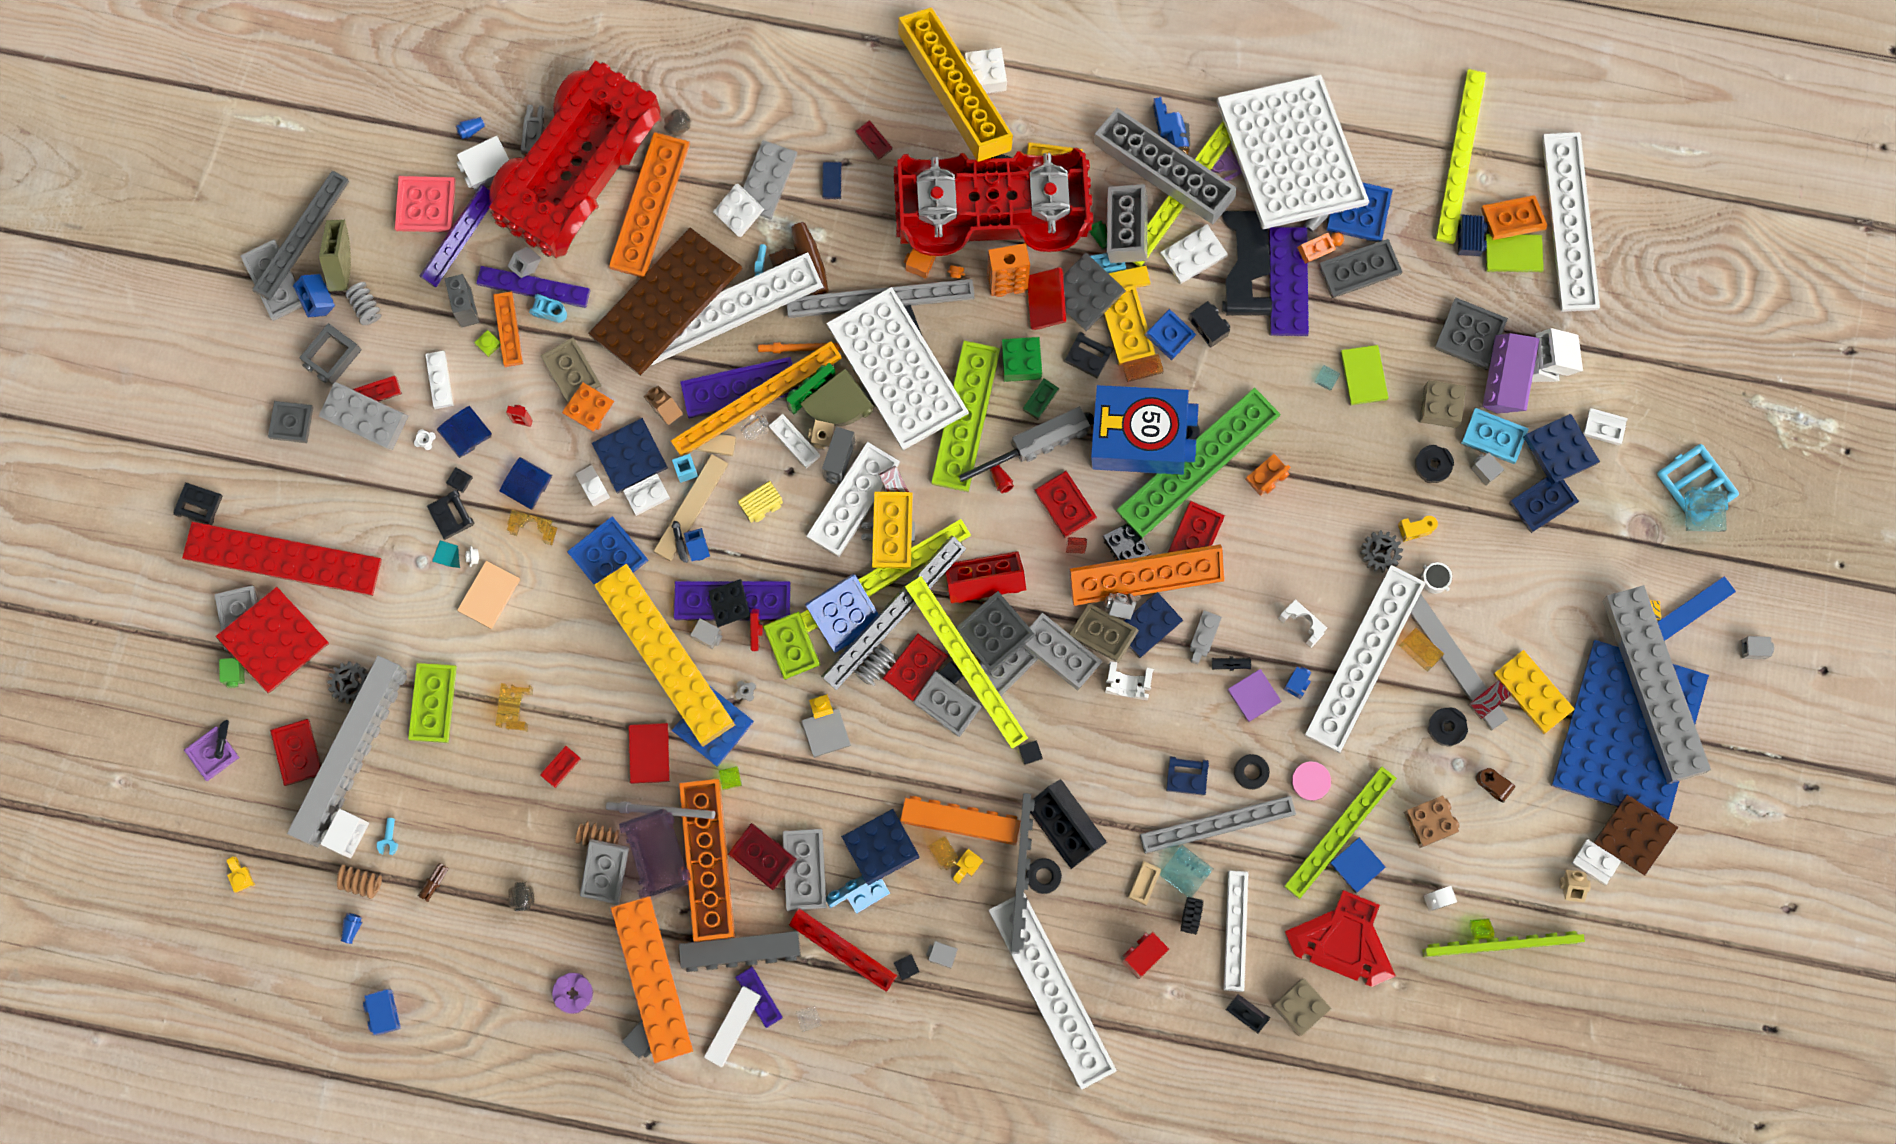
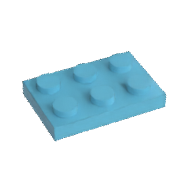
(1494, 436)

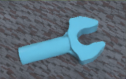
(759, 264)
(388, 838)

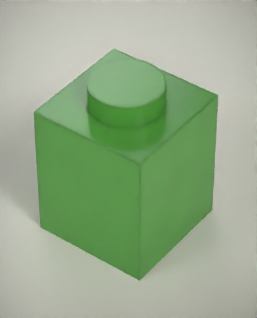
(231, 672)

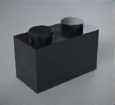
(1209, 324)

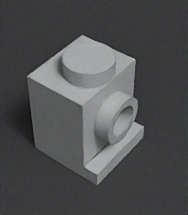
(1120, 605)

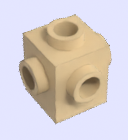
(821, 427)
(1575, 885)

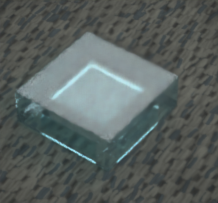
(1327, 377)

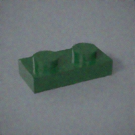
(1040, 399)

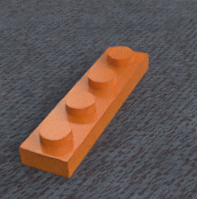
(508, 329)

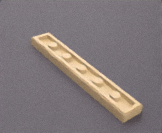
(692, 505)

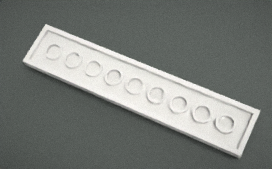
(1570, 222)
(748, 302)
(1365, 659)
(1055, 996)

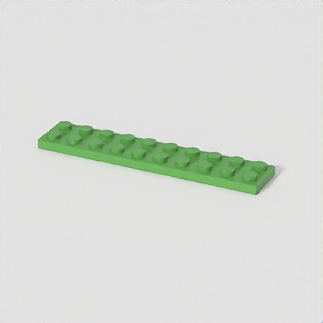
(1213, 451)

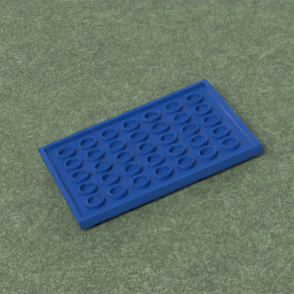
(1608, 739)

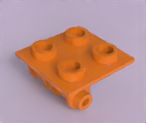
(588, 407)

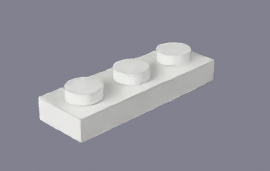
(439, 379)
(794, 441)

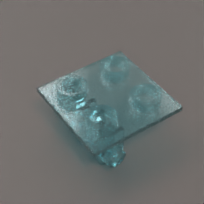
(1186, 871)

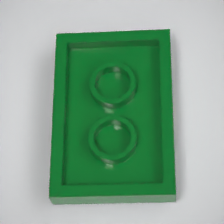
(809, 386)

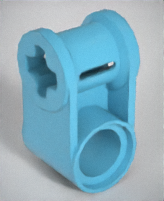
(545, 307)

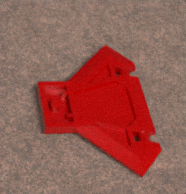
(1345, 941)

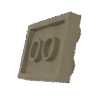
(569, 368)
(1104, 632)

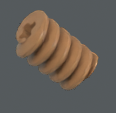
(586, 833)
(358, 884)

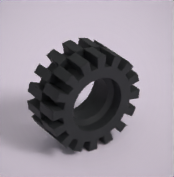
(1191, 915)

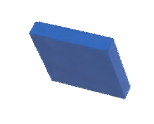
(1170, 334)
(1357, 865)

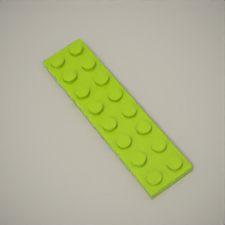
(962, 438)

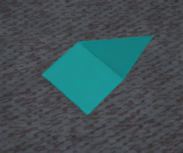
(447, 554)

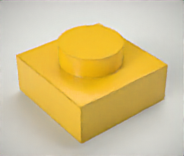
(821, 706)

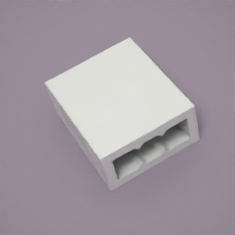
(482, 162)
(1559, 352)

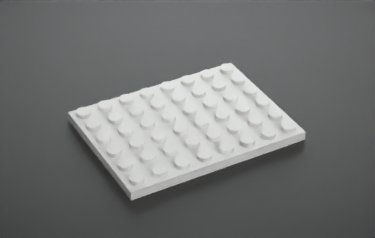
(1292, 151)

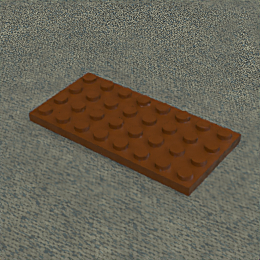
(665, 301)

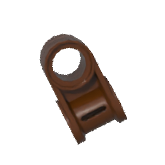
(1497, 785)

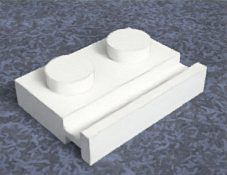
(1605, 426)
(646, 494)
(1596, 862)

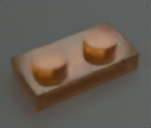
(1142, 367)

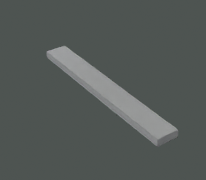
(1453, 658)
(1217, 824)

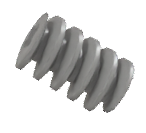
(362, 303)
(876, 665)

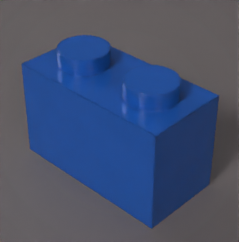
(314, 295)
(381, 1012)

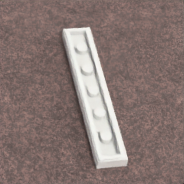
(1235, 931)

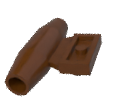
(803, 243)

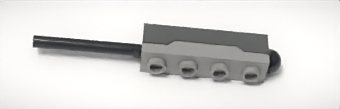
(1041, 439)

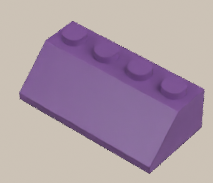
(1510, 373)

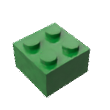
(1021, 359)

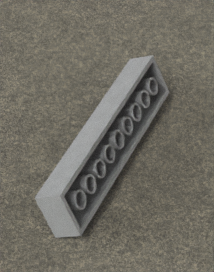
(1656, 685)
(348, 751)

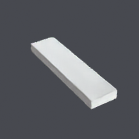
(732, 1026)

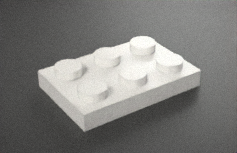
(1193, 254)

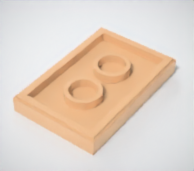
(488, 594)

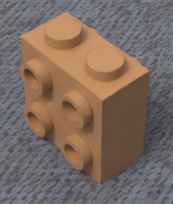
(1432, 821)

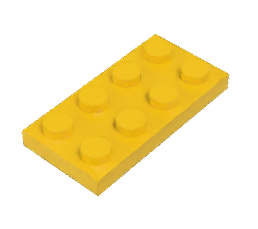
(1128, 328)
(892, 530)
(1534, 692)

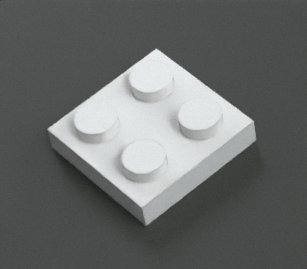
(738, 210)

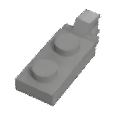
(1204, 635)

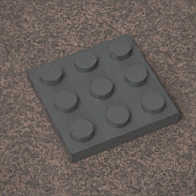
(1089, 291)
(1470, 333)
(995, 632)

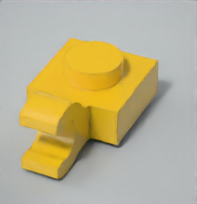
(968, 865)
(240, 877)

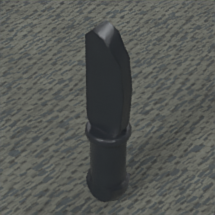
(681, 550)
(221, 740)

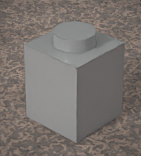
(524, 262)
(1487, 468)
(706, 634)
(1757, 647)
(941, 954)

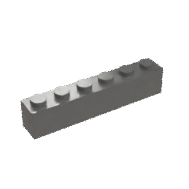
(740, 950)

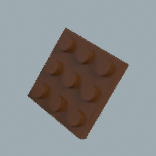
(1635, 834)

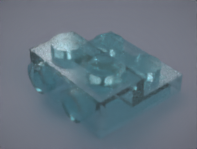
(1706, 509)

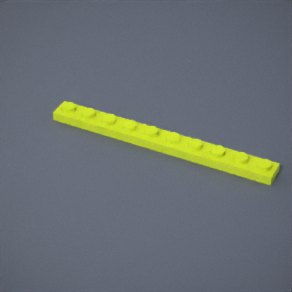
(1460, 156)
(1172, 208)
(920, 555)
(966, 662)

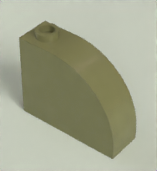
(336, 255)
(839, 401)

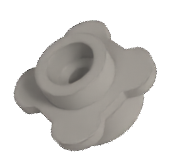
(750, 691)

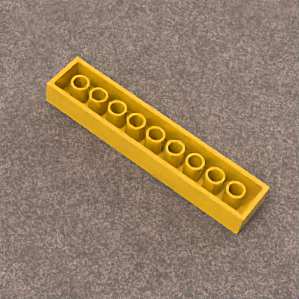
(955, 84)
(664, 655)

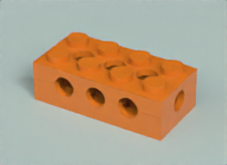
(1008, 270)

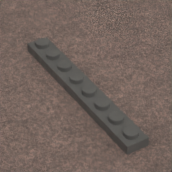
(300, 235)
(1022, 882)

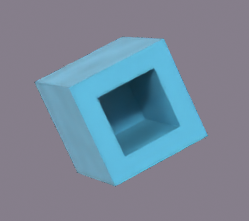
(685, 468)

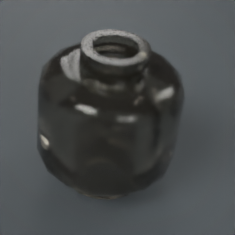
(677, 122)
(521, 896)

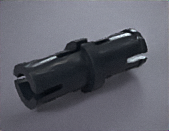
(1231, 663)

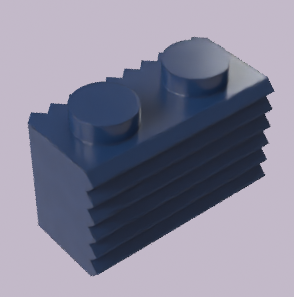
(1471, 235)

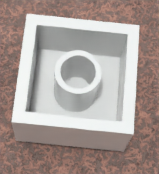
(988, 69)
(344, 833)

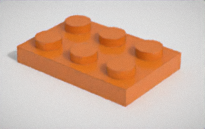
(1514, 217)

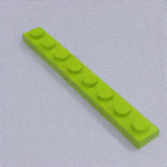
(1340, 832)
(1493, 944)

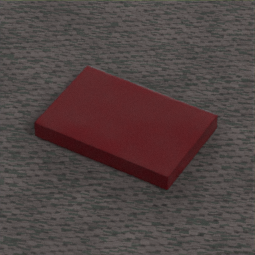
(762, 856)

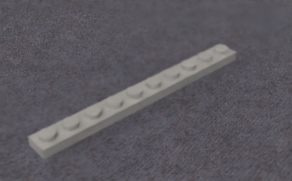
(908, 295)

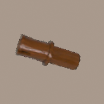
(433, 882)

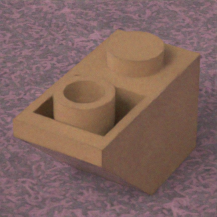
(663, 404)

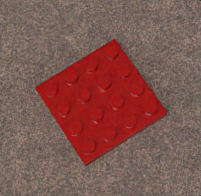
(272, 640)

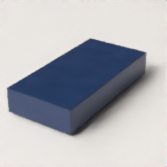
(832, 180)

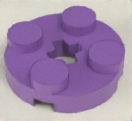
(580, 1001)

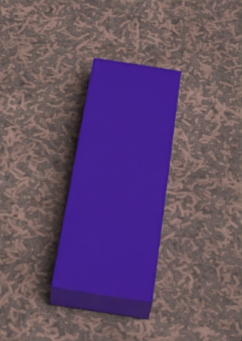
(765, 1007)

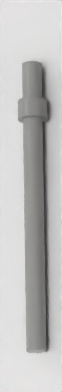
(627, 807)

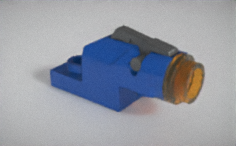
(1171, 126)

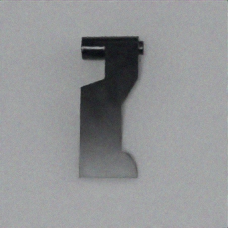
(1251, 264)

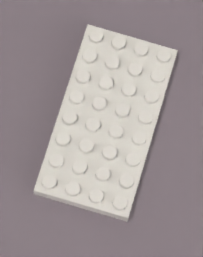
(897, 368)

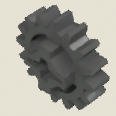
(1385, 558)
(351, 675)

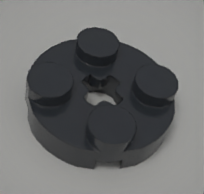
(1435, 453)
(1437, 730)

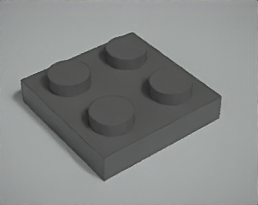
(290, 422)

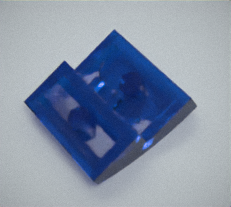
(464, 431)
(525, 483)

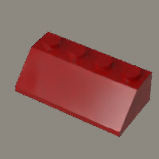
(985, 576)

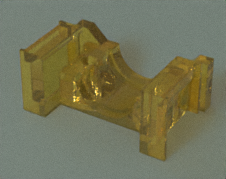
(519, 520)
(510, 706)

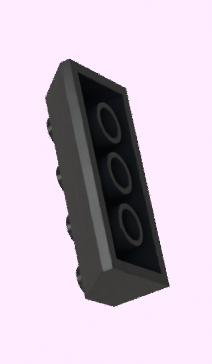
(1066, 824)

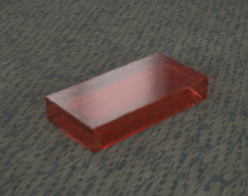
(1076, 545)

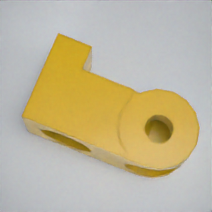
(1417, 529)

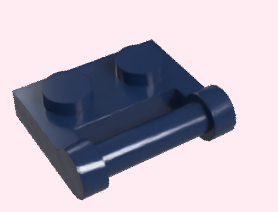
(1187, 782)

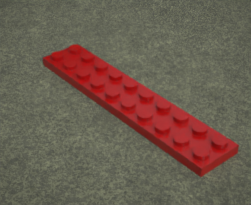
(282, 558)

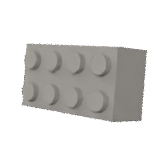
(1127, 223)
(363, 415)

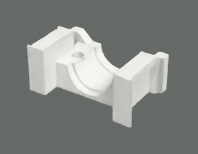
(1297, 610)
(1128, 684)

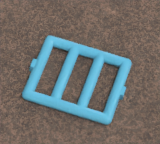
(1710, 464)

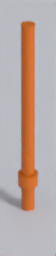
(777, 347)

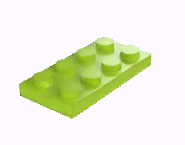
(432, 703)

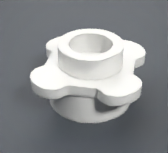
(421, 434)
(472, 556)

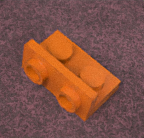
(1268, 474)

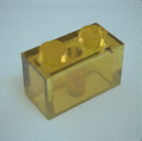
(1421, 649)
(943, 853)

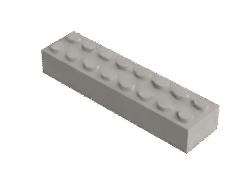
(1165, 166)

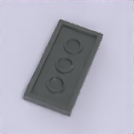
(1360, 268)

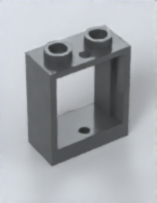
(461, 300)
(341, 365)
(838, 455)

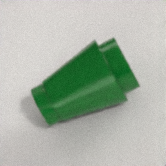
(1099, 233)

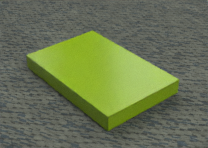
(1514, 254)
(1364, 375)
(791, 645)

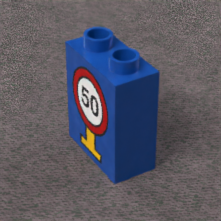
(1143, 430)

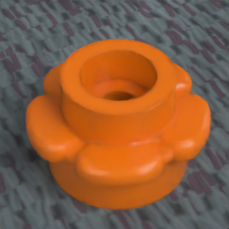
(956, 271)

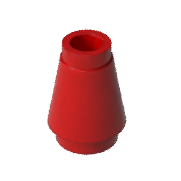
(1001, 479)

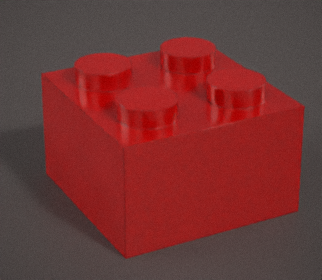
(1145, 955)

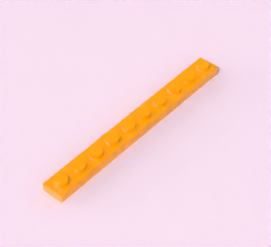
(755, 400)

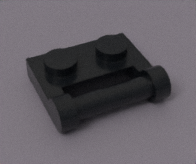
(1086, 360)
(199, 498)
(444, 517)

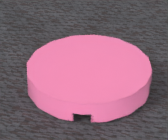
(1311, 781)

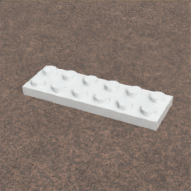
(851, 500)

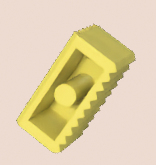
(760, 502)

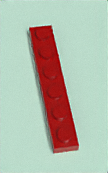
(842, 950)

